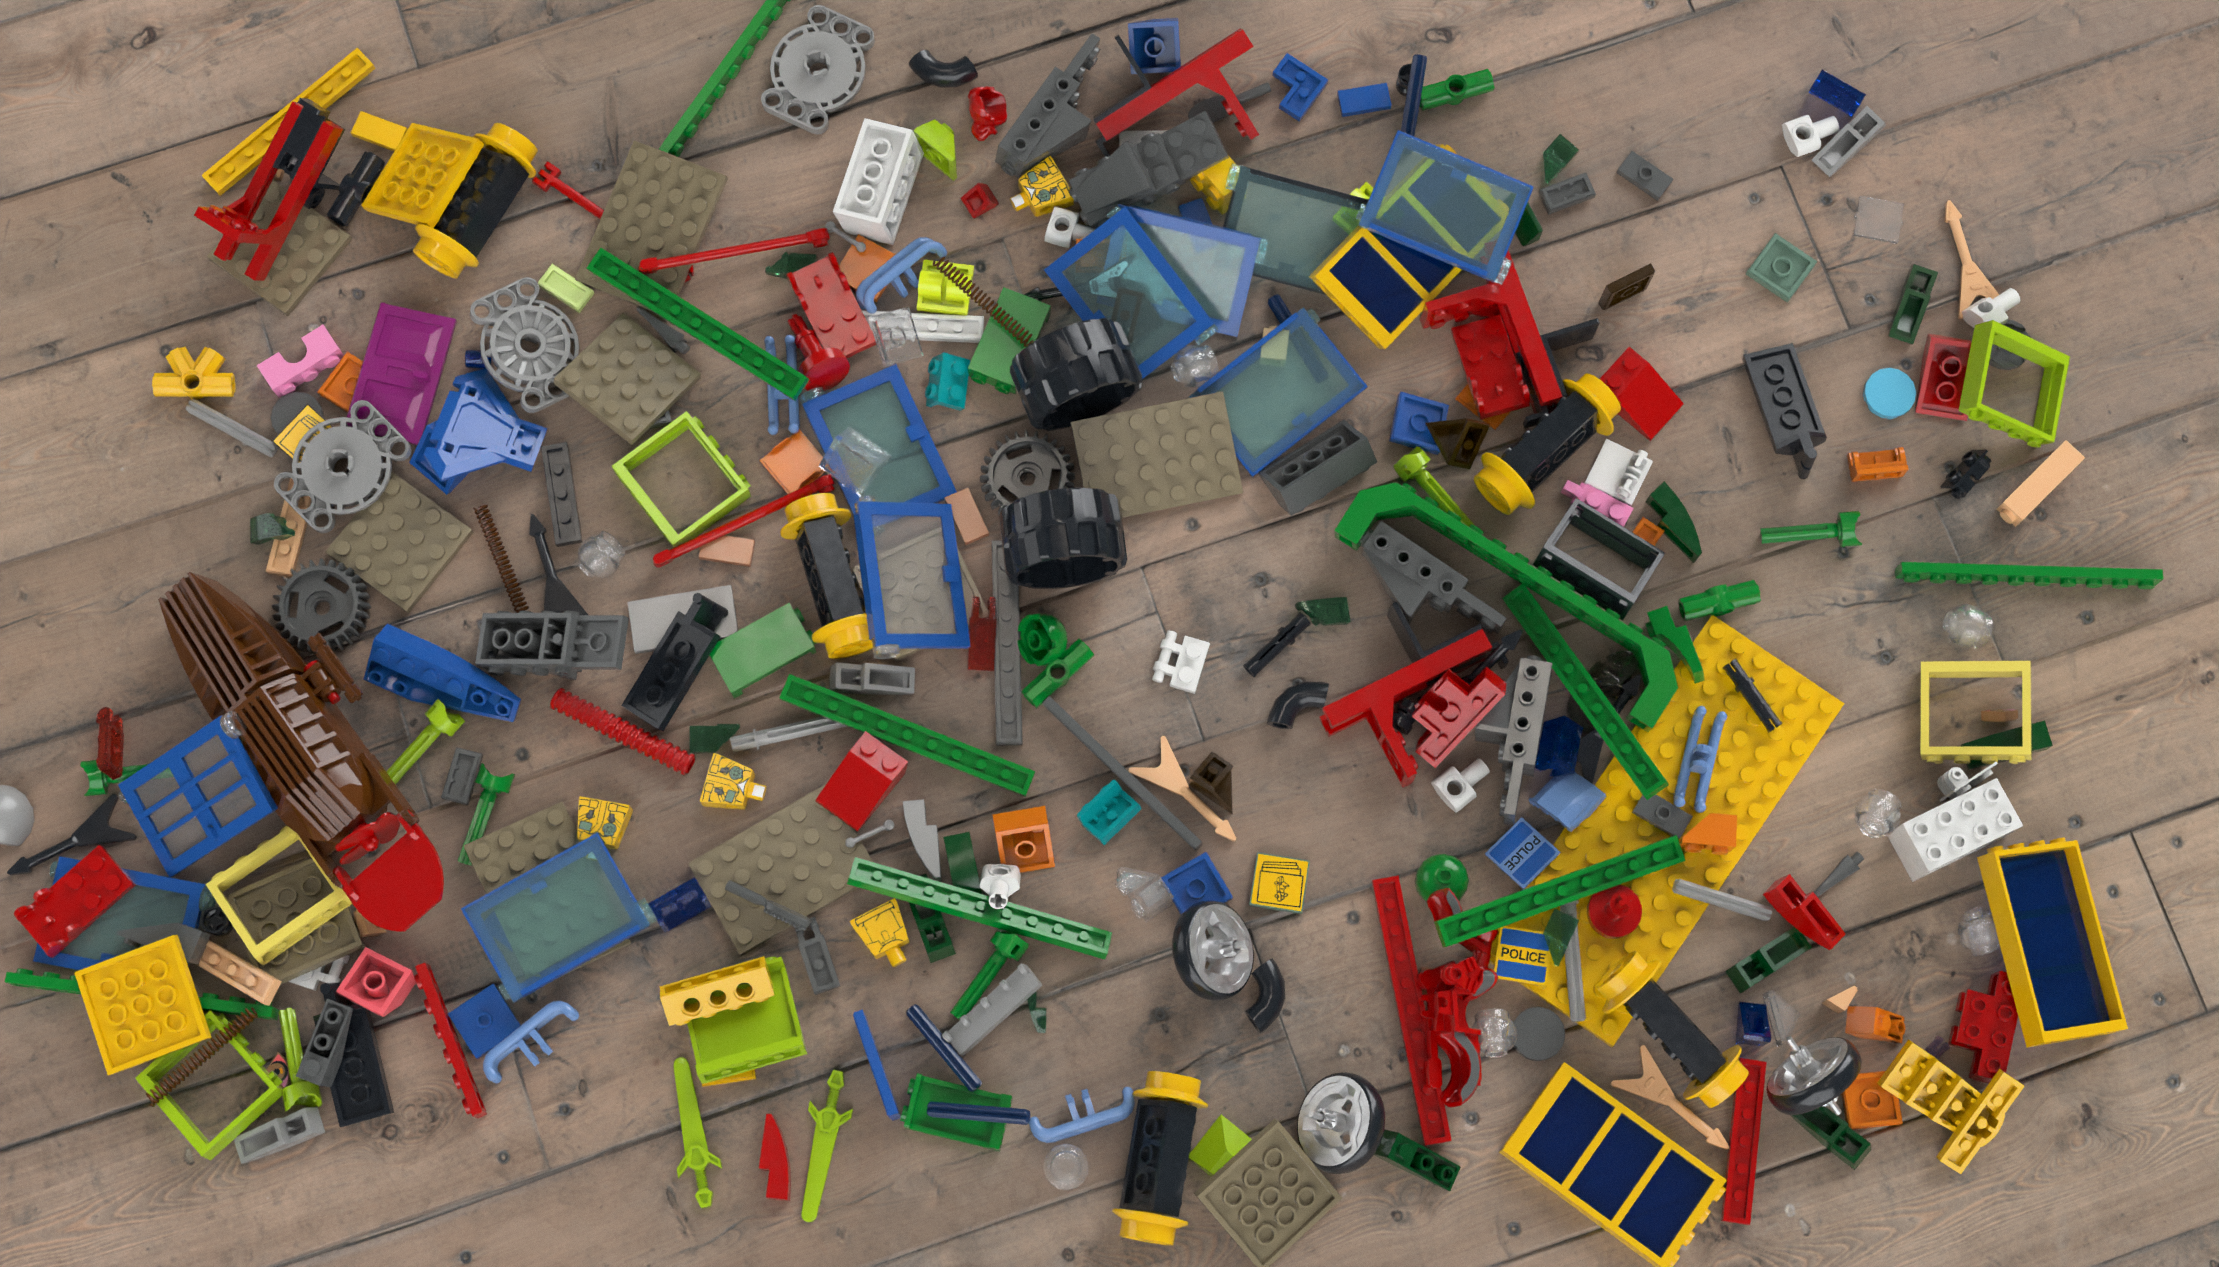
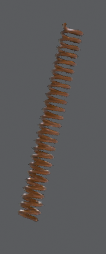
(984, 303)
(501, 558)
(209, 1053)

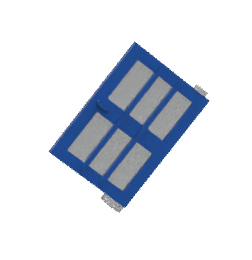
(198, 794)

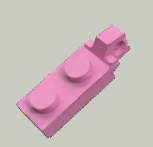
(1599, 501)

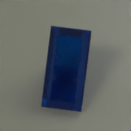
(1752, 1024)

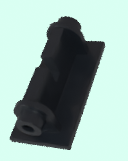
(1959, 480)

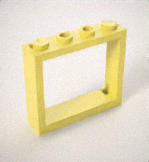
(1976, 669)
(294, 930)

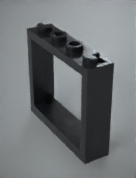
(1587, 580)

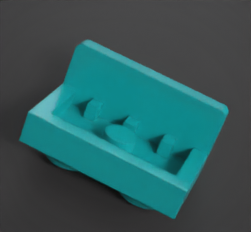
(947, 381)
(1108, 812)

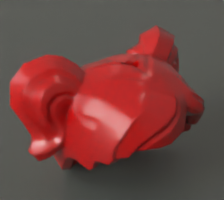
(987, 111)

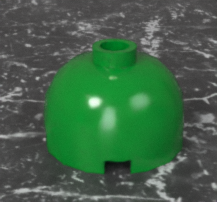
(1041, 638)
(1439, 873)

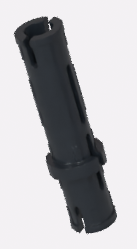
(1285, 637)
(1752, 695)

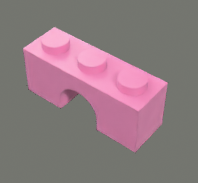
(286, 376)

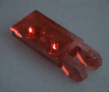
(982, 637)
(110, 743)

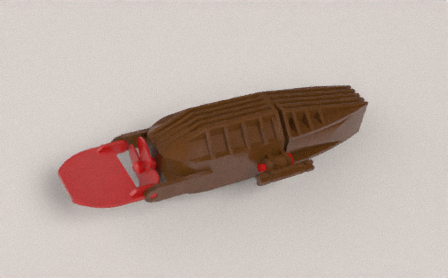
(306, 748)

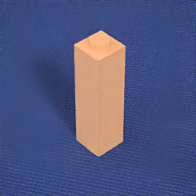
(2040, 483)

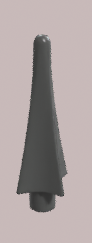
(671, 336)
(1844, 869)

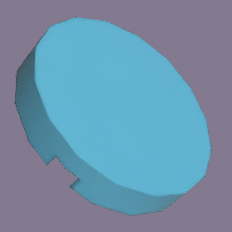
(1889, 393)

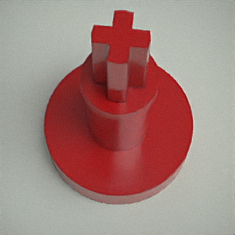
(821, 366)
(1614, 912)

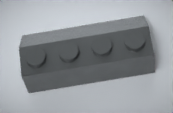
(1318, 467)

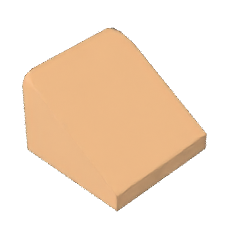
(1841, 1001)

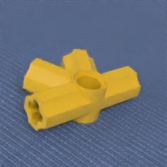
(186, 371)

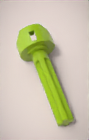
(1413, 466)
(440, 722)
(300, 1091)

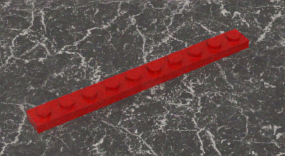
(1406, 992)

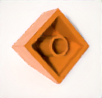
(1024, 839)

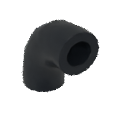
(940, 73)
(1294, 700)
(1270, 996)

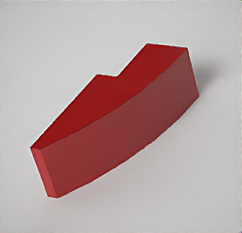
(1804, 912)
(775, 1160)

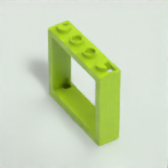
(2052, 386)
(657, 442)
(161, 1065)

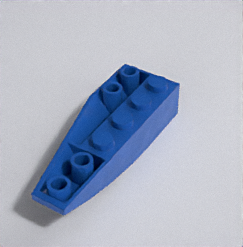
(428, 672)

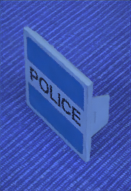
(1522, 853)

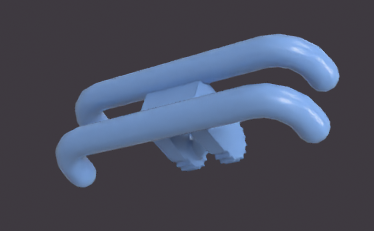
(893, 268)
(774, 395)
(1699, 759)
(524, 1032)
(1084, 1124)

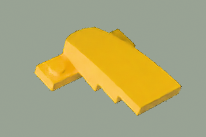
(1951, 1101)

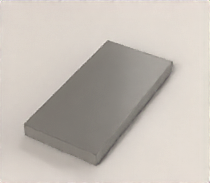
(654, 615)

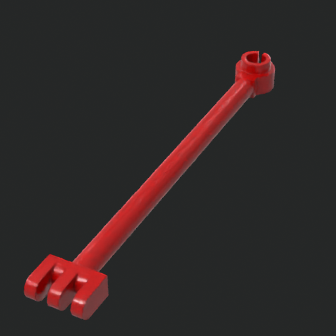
(552, 180)
(817, 237)
(821, 485)

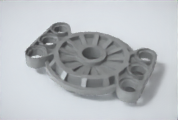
(825, 88)
(532, 324)
(365, 460)

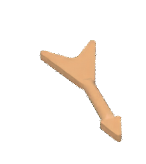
(1972, 280)
(1171, 778)
(1655, 1088)

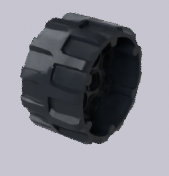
(1076, 373)
(1063, 538)

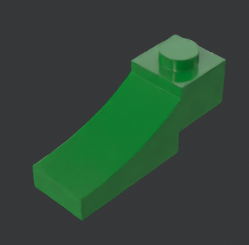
(1677, 639)

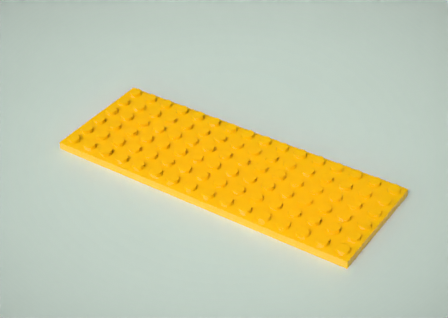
(1746, 781)

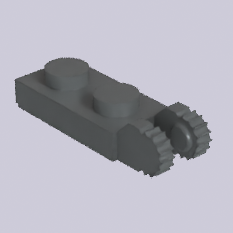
(817, 960)

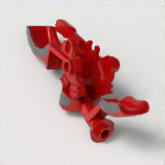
(1447, 997)

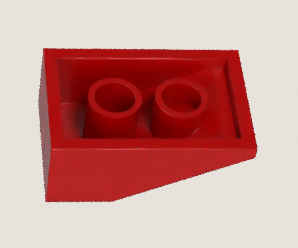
(1943, 376)
(1642, 393)
(862, 781)

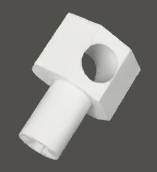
(1812, 131)
(1070, 219)
(1991, 309)
(1464, 780)
(999, 883)

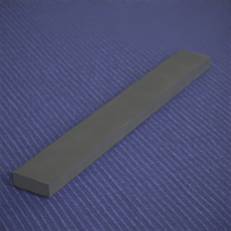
(1007, 654)
(1122, 773)

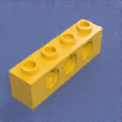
(725, 979)

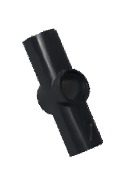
(355, 188)

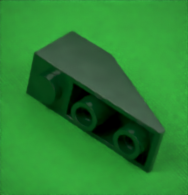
(1417, 1160)

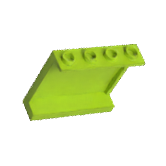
(749, 1035)

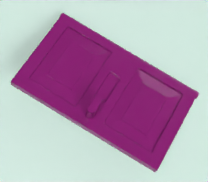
(403, 368)

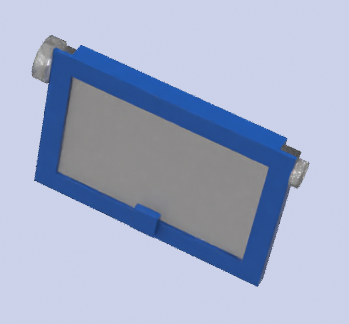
(910, 576)

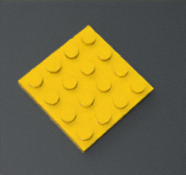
(422, 175)
(142, 1004)

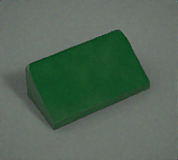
(1529, 228)

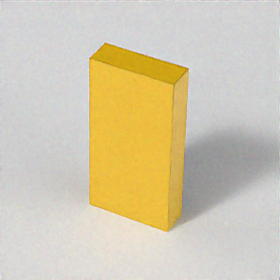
(378, 131)

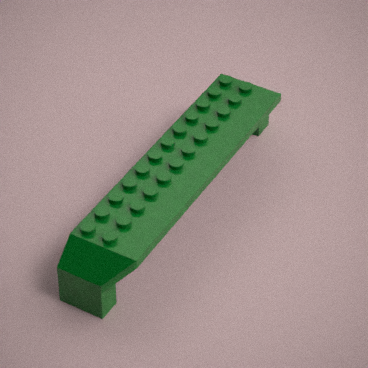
(1400, 501)

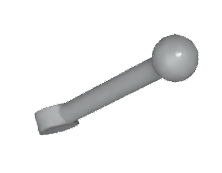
(860, 246)
(888, 825)

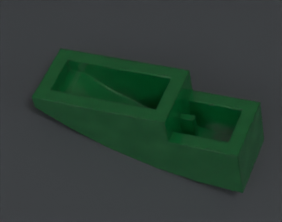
(1912, 303)
(1675, 521)
(2012, 738)
(962, 862)
(932, 931)
(1768, 959)
(1835, 1135)

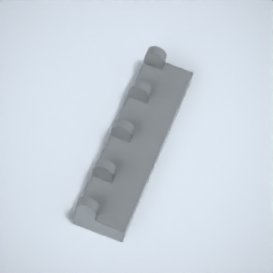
(992, 1009)

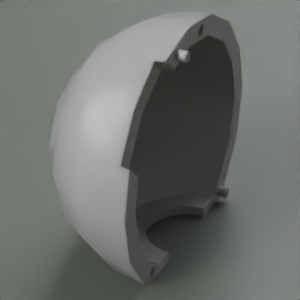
(15, 816)

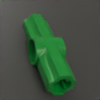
(1469, 85)
(1719, 600)
(1070, 662)

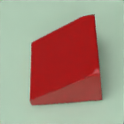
(979, 200)

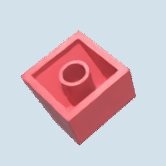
(377, 983)

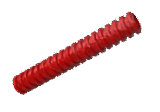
(622, 731)

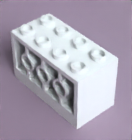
(878, 181)
(1954, 829)

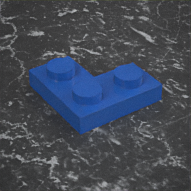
(1304, 85)

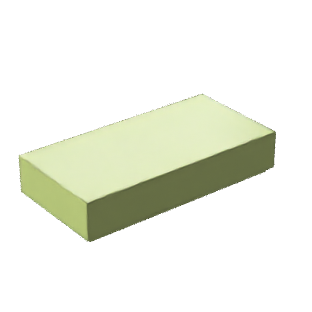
(565, 288)

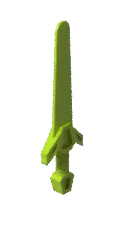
(693, 1134)
(824, 1139)

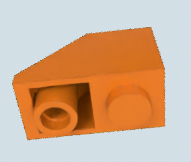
(1713, 833)
(1874, 1024)

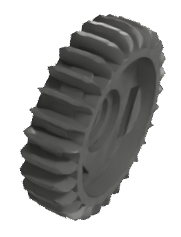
(1040, 463)
(313, 590)

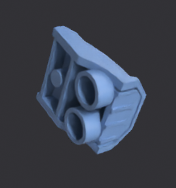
(1568, 799)

